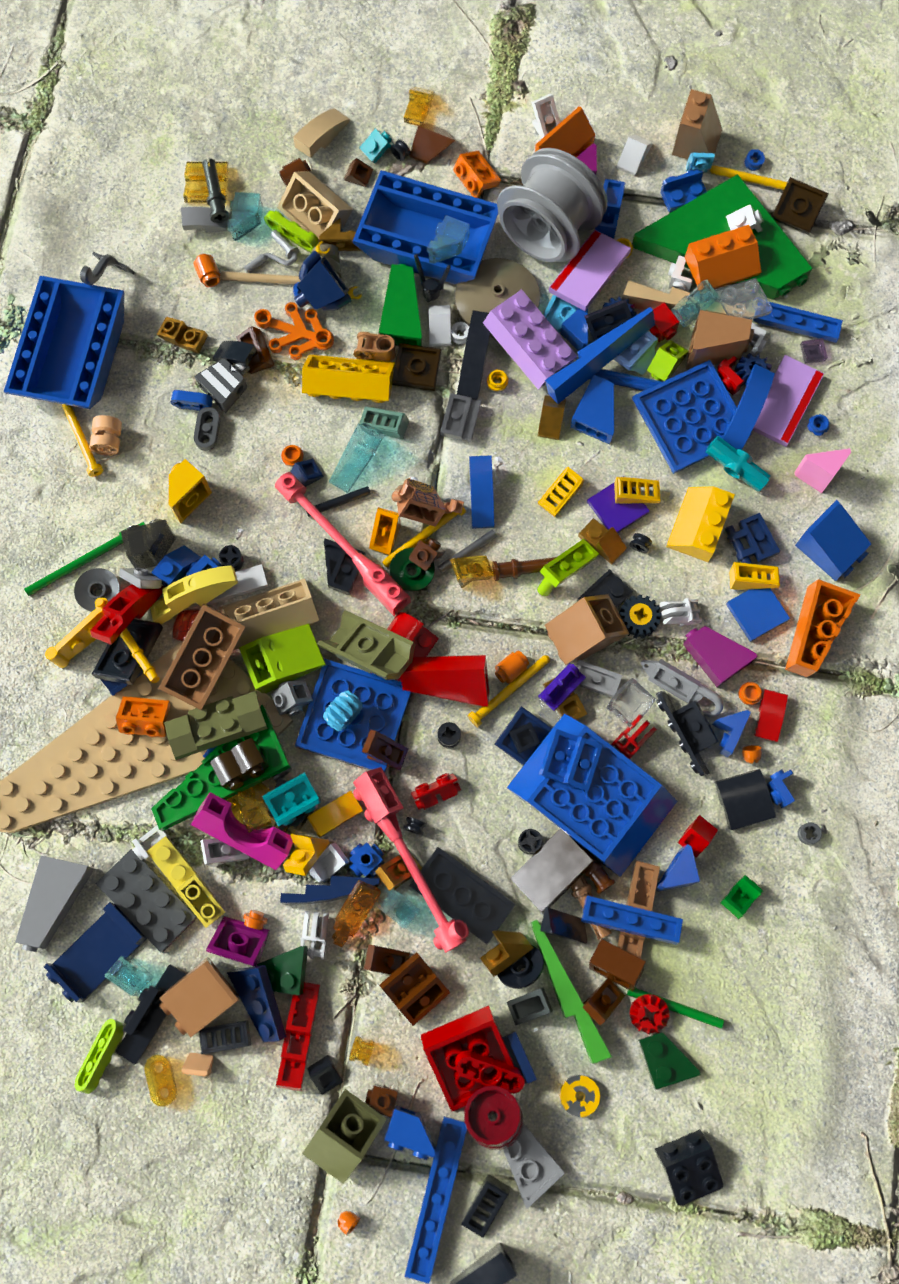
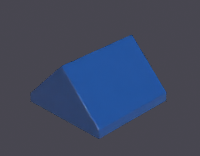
(680, 872)

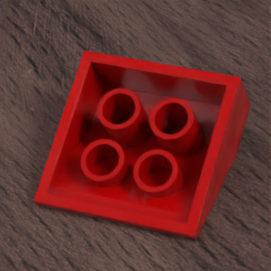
(473, 1033)

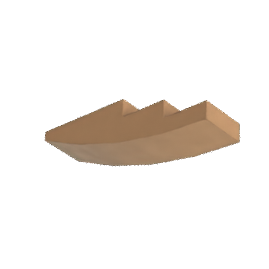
(641, 896)

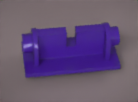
(562, 686)

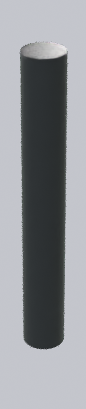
(346, 498)

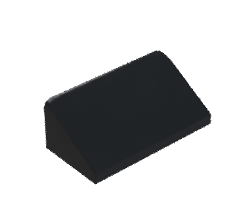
(564, 925)

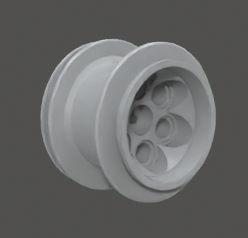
(552, 205)

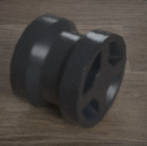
(230, 553)
(449, 740)
(529, 837)

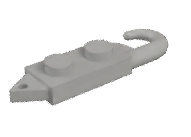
(680, 684)

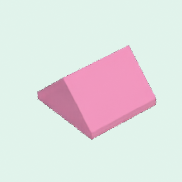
(821, 467)

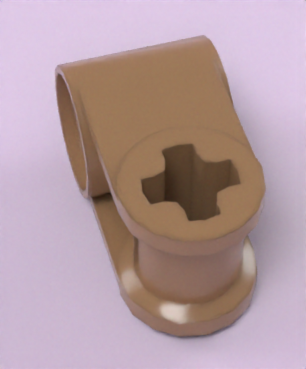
(371, 346)

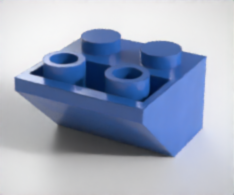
(410, 1131)

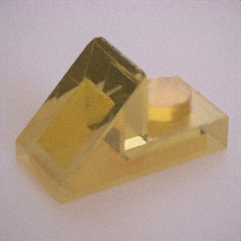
(418, 106)
(471, 569)

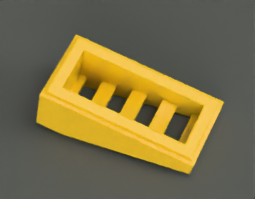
(571, 476)
(621, 497)
(744, 582)

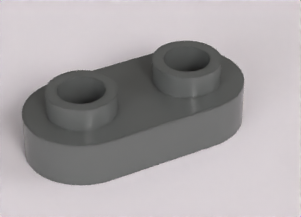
(207, 430)

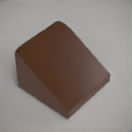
(358, 173)

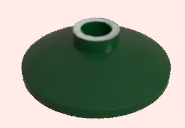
(399, 571)

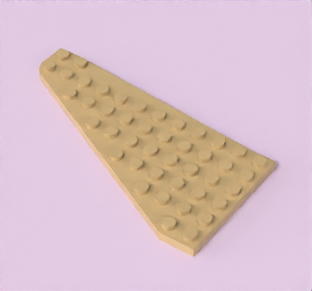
(100, 764)

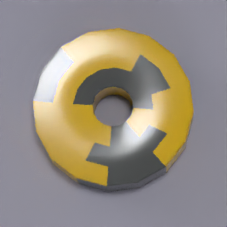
(591, 1095)

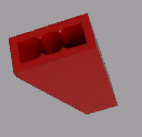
(449, 678)

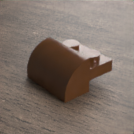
(414, 989)

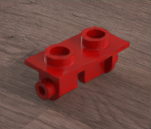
(427, 792)

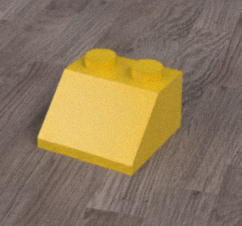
(186, 489)

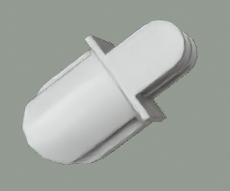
(681, 612)
(314, 934)

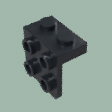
(690, 1167)

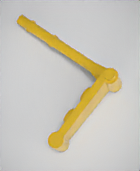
(81, 637)

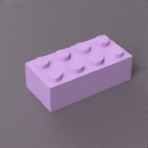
(529, 338)

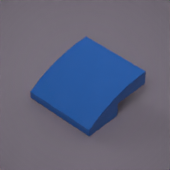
(571, 759)

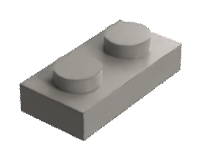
(599, 679)

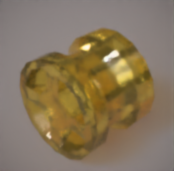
(361, 1050)

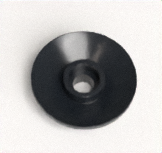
(516, 979)

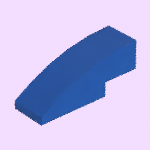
(614, 192)
(481, 491)

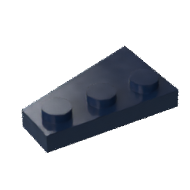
(259, 1001)

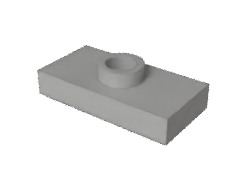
(140, 578)

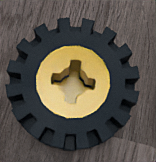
(637, 624)

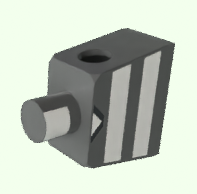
(223, 383)

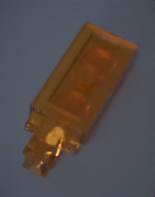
(354, 911)

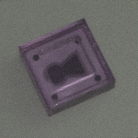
(813, 351)

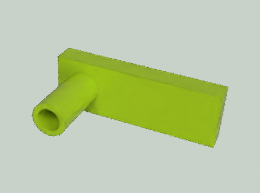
(566, 566)

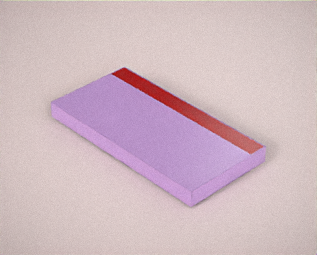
(589, 270)
(787, 400)

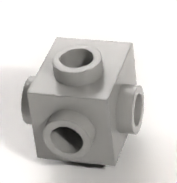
(291, 697)

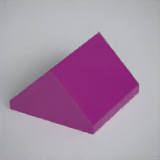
(238, 941)

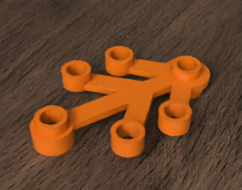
(295, 331)

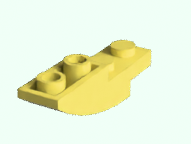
(197, 588)
(186, 881)

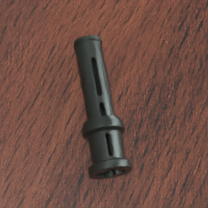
(216, 199)

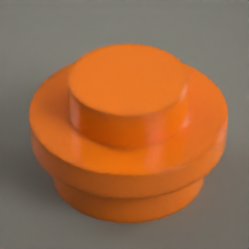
(292, 455)
(750, 693)
(255, 919)

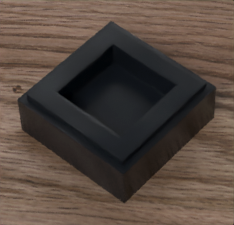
(524, 737)

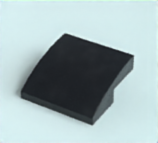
(745, 799)

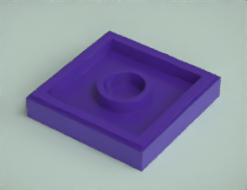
(616, 514)

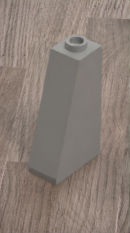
(49, 900)

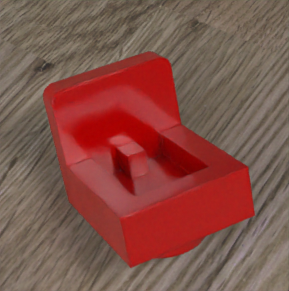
(728, 376)

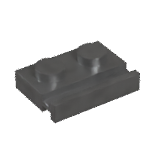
(460, 417)

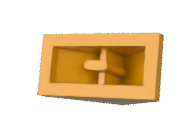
(385, 531)

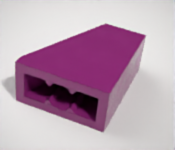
(717, 654)

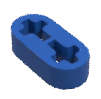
(190, 400)

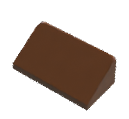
(262, 358)

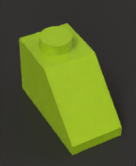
(667, 360)

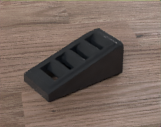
(244, 1034)
(499, 1188)

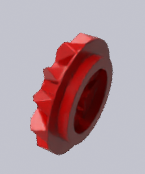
(653, 1004)

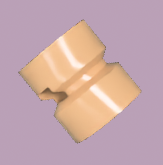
(105, 435)

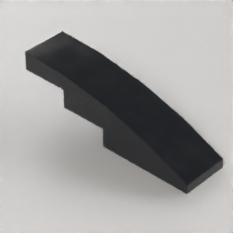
(474, 356)

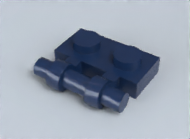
(758, 537)

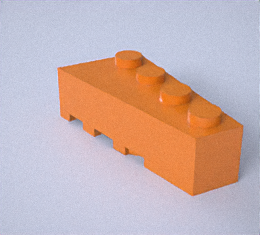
(818, 625)

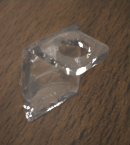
(630, 702)

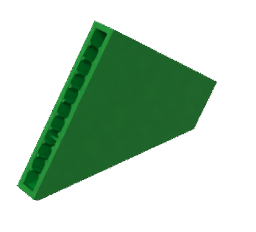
(706, 215)

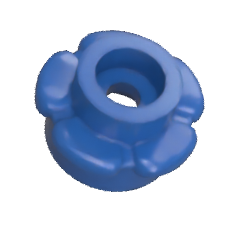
(822, 421)

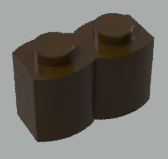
(239, 764)

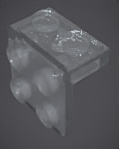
(744, 300)

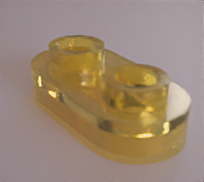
(159, 1080)

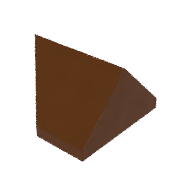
(429, 142)

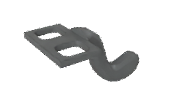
(91, 277)

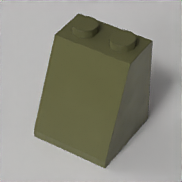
(344, 1136)

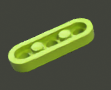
(291, 230)
(99, 1056)

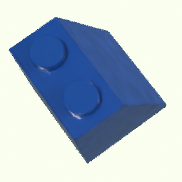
(834, 542)

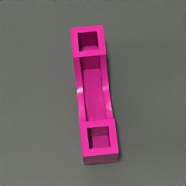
(217, 820)

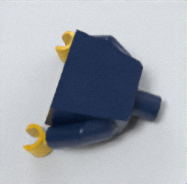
(321, 284)

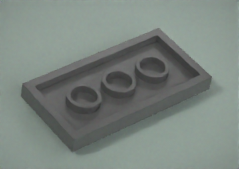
(146, 900)

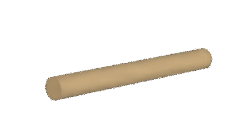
(263, 278)

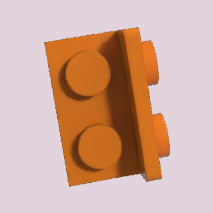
(475, 173)
(142, 716)

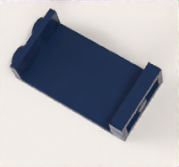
(91, 956)

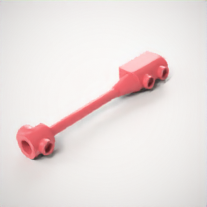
(374, 576)
(382, 807)

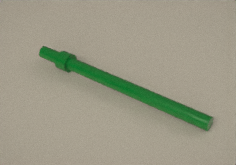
(72, 566)

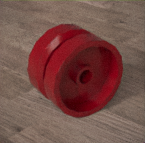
(497, 1133)

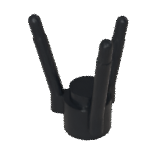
(431, 287)

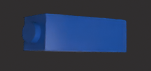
(596, 410)

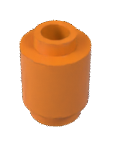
(207, 270)
(511, 667)

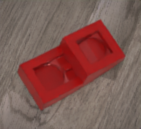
(771, 715)

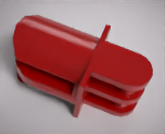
(632, 739)

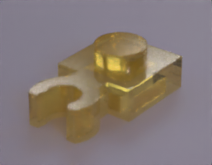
(253, 813)

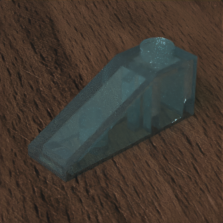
(356, 456)

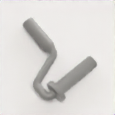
(291, 253)

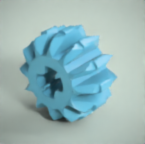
(343, 710)

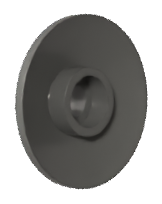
(90, 583)

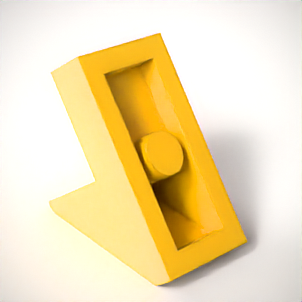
(305, 855)

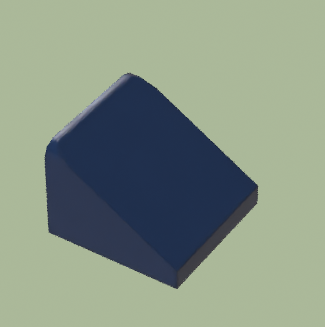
(307, 472)

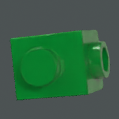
(741, 896)

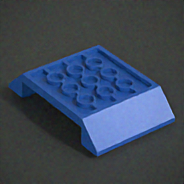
(611, 817)

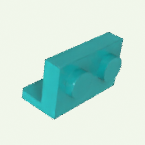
(292, 800)

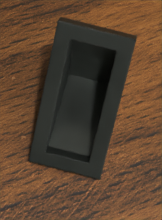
(529, 1006)

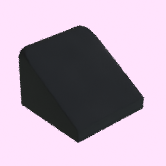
(324, 1075)

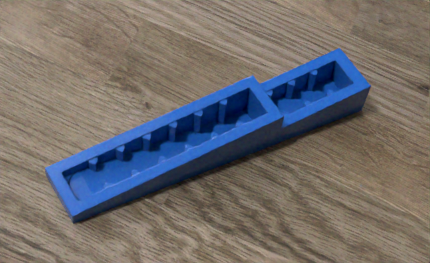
(597, 355)

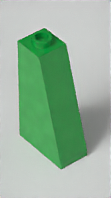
(400, 309)

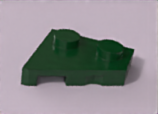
(288, 971)
(665, 1061)

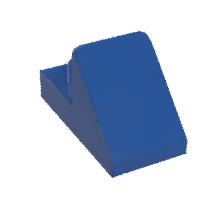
(734, 727)

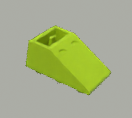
(282, 657)

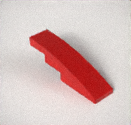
(298, 1038)

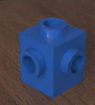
(366, 869)

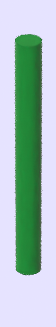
(683, 1009)

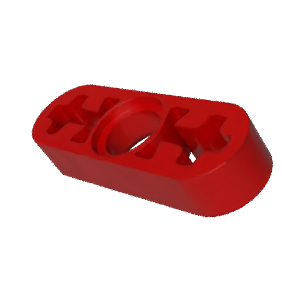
(482, 1063)

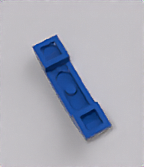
(749, 407)

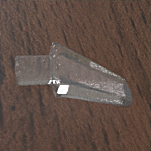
(548, 714)

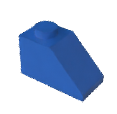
(175, 565)

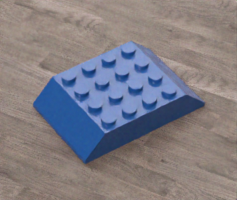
(404, 219)
(67, 343)

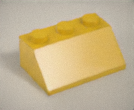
(700, 521)

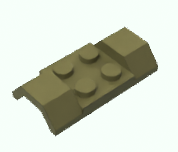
(370, 647)
(215, 725)

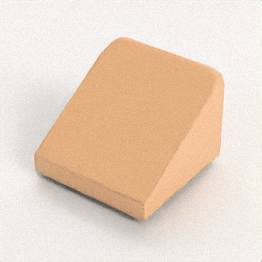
(198, 1064)

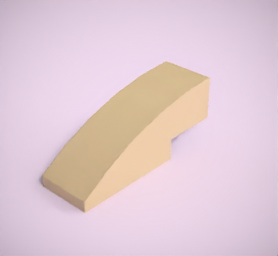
(320, 131)

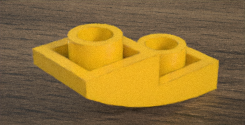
(335, 814)

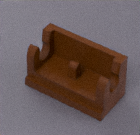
(617, 965)

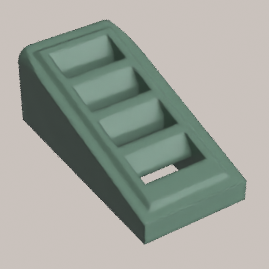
(397, 426)

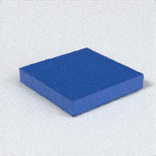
(757, 612)

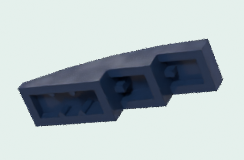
(339, 888)

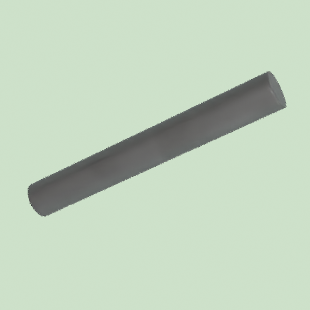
(470, 549)

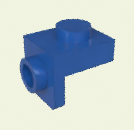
(203, 564)
(779, 792)

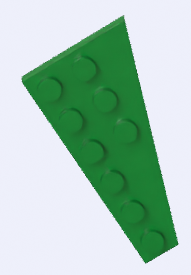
(186, 799)

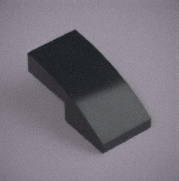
(235, 352)

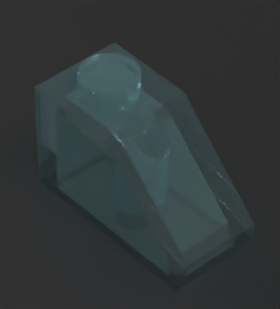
(129, 976)

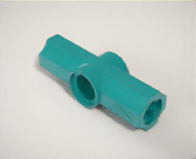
(738, 463)

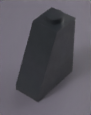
(491, 1268)

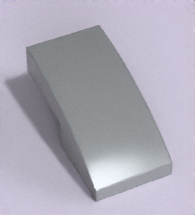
(199, 218)

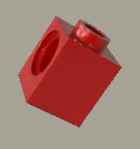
(665, 323)
(698, 835)

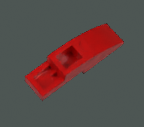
(122, 609)

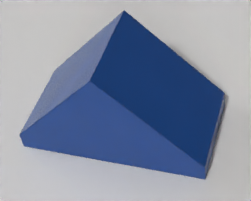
(576, 329)

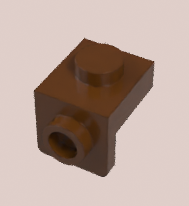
(426, 552)
(382, 1099)

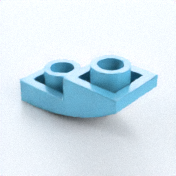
(700, 161)

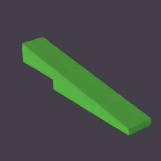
(569, 999)

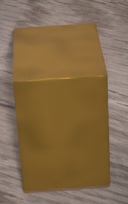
(551, 418)

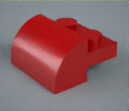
(413, 630)

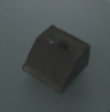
(147, 543)

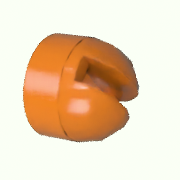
(752, 753)
(347, 1222)

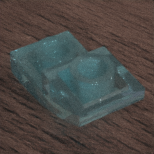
(699, 299)

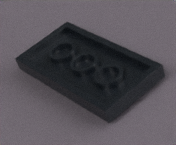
(465, 895)

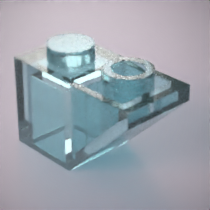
(246, 214)
(449, 239)
(396, 907)

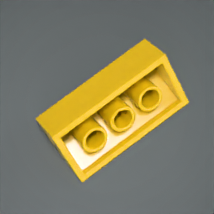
(347, 378)

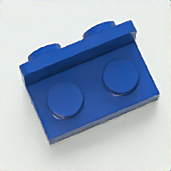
(682, 189)

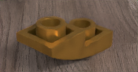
(181, 335)

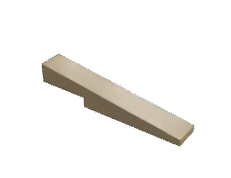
(647, 297)

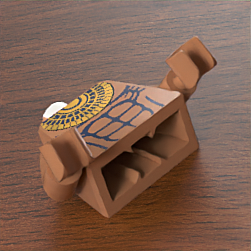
(422, 502)

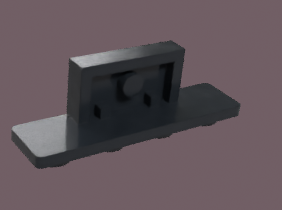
(691, 728)
(147, 1018)

